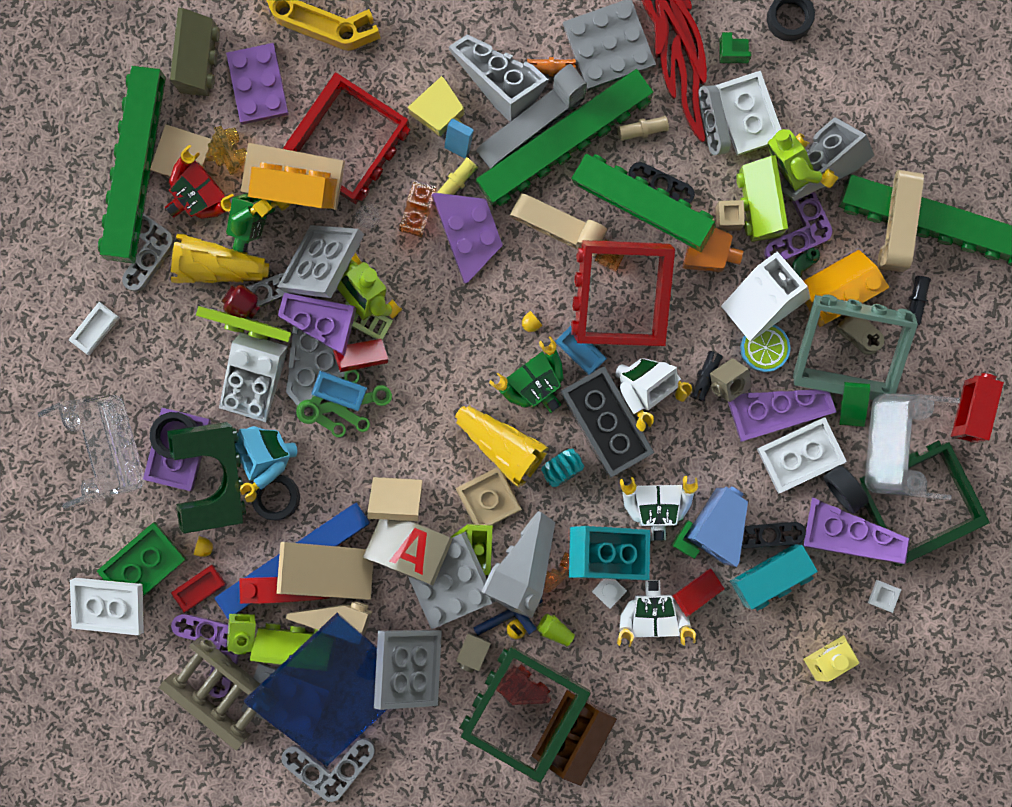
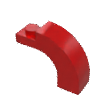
(264, 590)

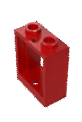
(977, 408)

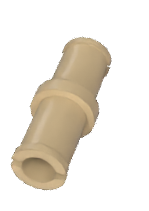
(643, 128)

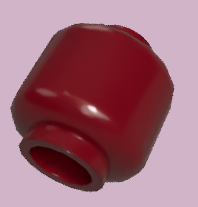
(240, 302)

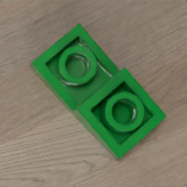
(854, 404)

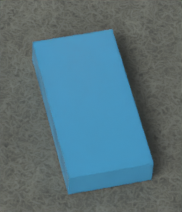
(458, 138)
(584, 355)
(339, 390)

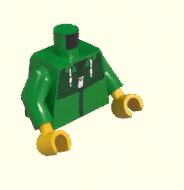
(248, 219)
(535, 380)

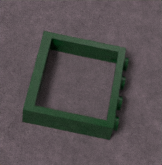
(965, 489)
(559, 735)

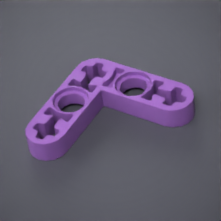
(806, 232)
(218, 639)

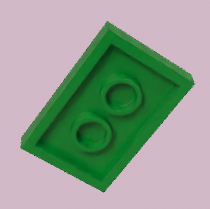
(144, 560)

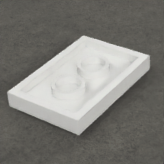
(748, 112)
(801, 455)
(107, 606)

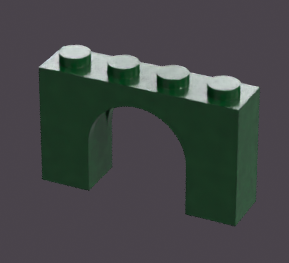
(225, 505)

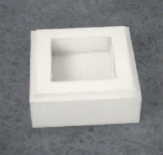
(884, 596)

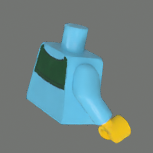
(262, 457)

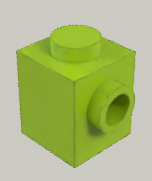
(241, 633)

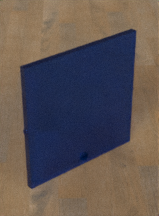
(322, 691)

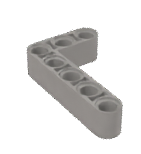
(567, 94)

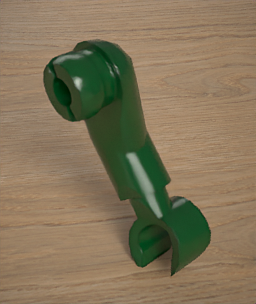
(805, 261)

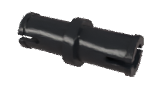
(704, 380)

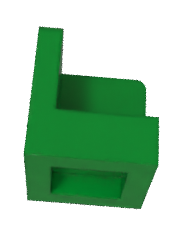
(733, 49)
(684, 545)

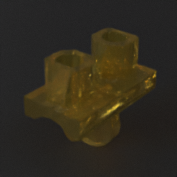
(222, 151)

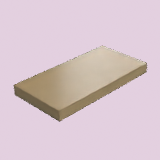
(264, 154)
(324, 571)

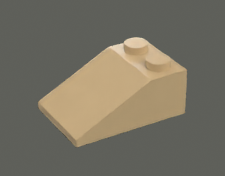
(355, 613)

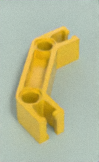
(323, 24)

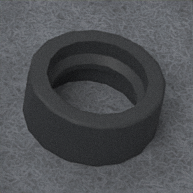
(789, 34)
(159, 423)
(846, 489)
(291, 507)

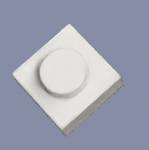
(609, 591)

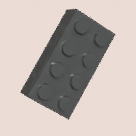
(606, 422)

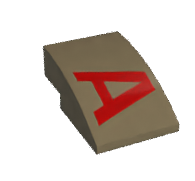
(408, 549)

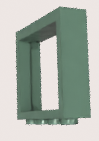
(835, 382)

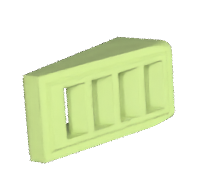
(382, 331)

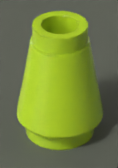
(555, 630)

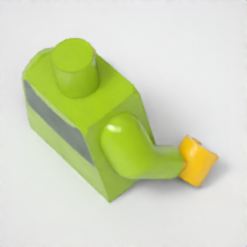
(794, 161)
(366, 291)

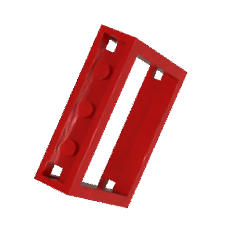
(319, 109)
(662, 298)

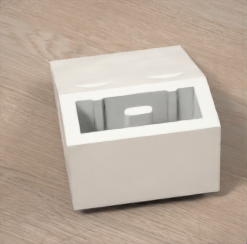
(766, 297)
(252, 376)

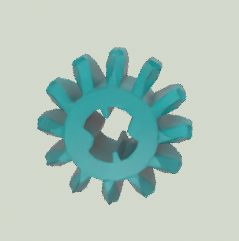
(562, 467)

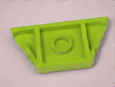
(236, 324)

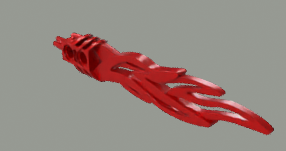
(679, 17)

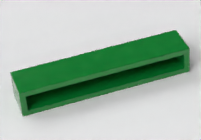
(644, 202)

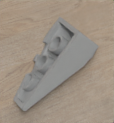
(504, 81)
(834, 148)
(522, 574)

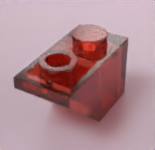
(521, 689)

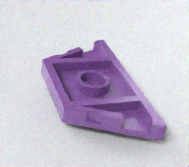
(468, 230)

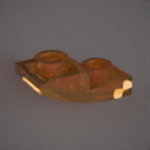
(417, 209)
(555, 577)

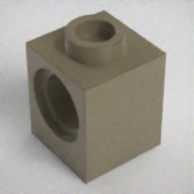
(730, 380)
(473, 652)

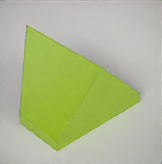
(481, 541)

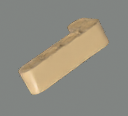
(555, 222)
(902, 222)

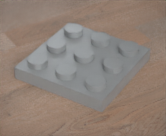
(608, 44)
(321, 261)
(456, 586)
(407, 669)

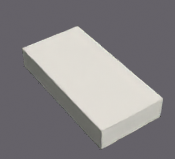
(94, 328)

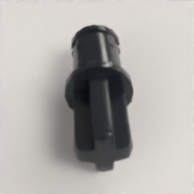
(919, 296)

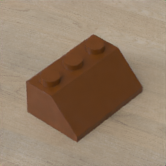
(582, 742)

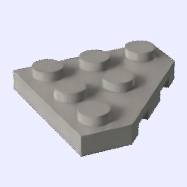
(305, 361)

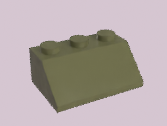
(194, 53)

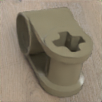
(859, 332)

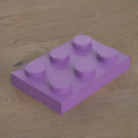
(257, 83)
(173, 472)

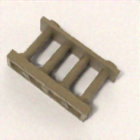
(196, 701)

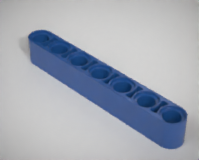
(329, 534)

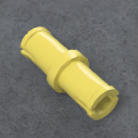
(458, 178)

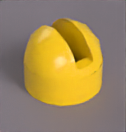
(531, 323)
(203, 547)
(512, 633)

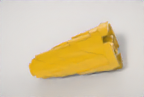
(212, 263)
(504, 445)

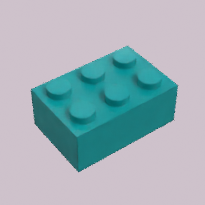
(609, 553)
(774, 577)

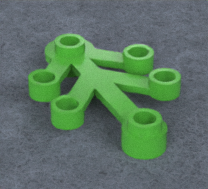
(342, 411)

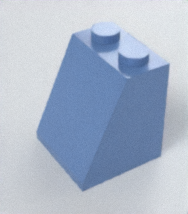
(721, 525)

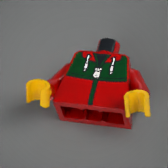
(195, 190)

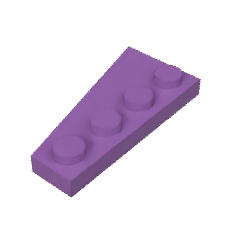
(772, 411)
(847, 534)

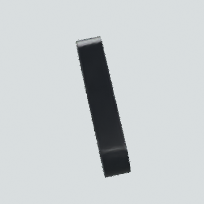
(659, 174)
(788, 540)

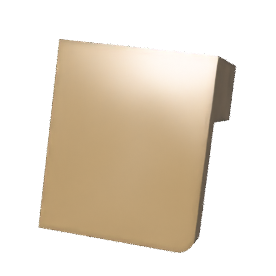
(730, 215)

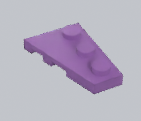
(320, 319)

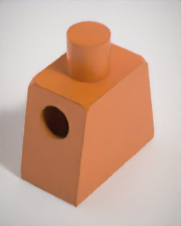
(714, 254)

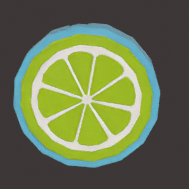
(766, 351)

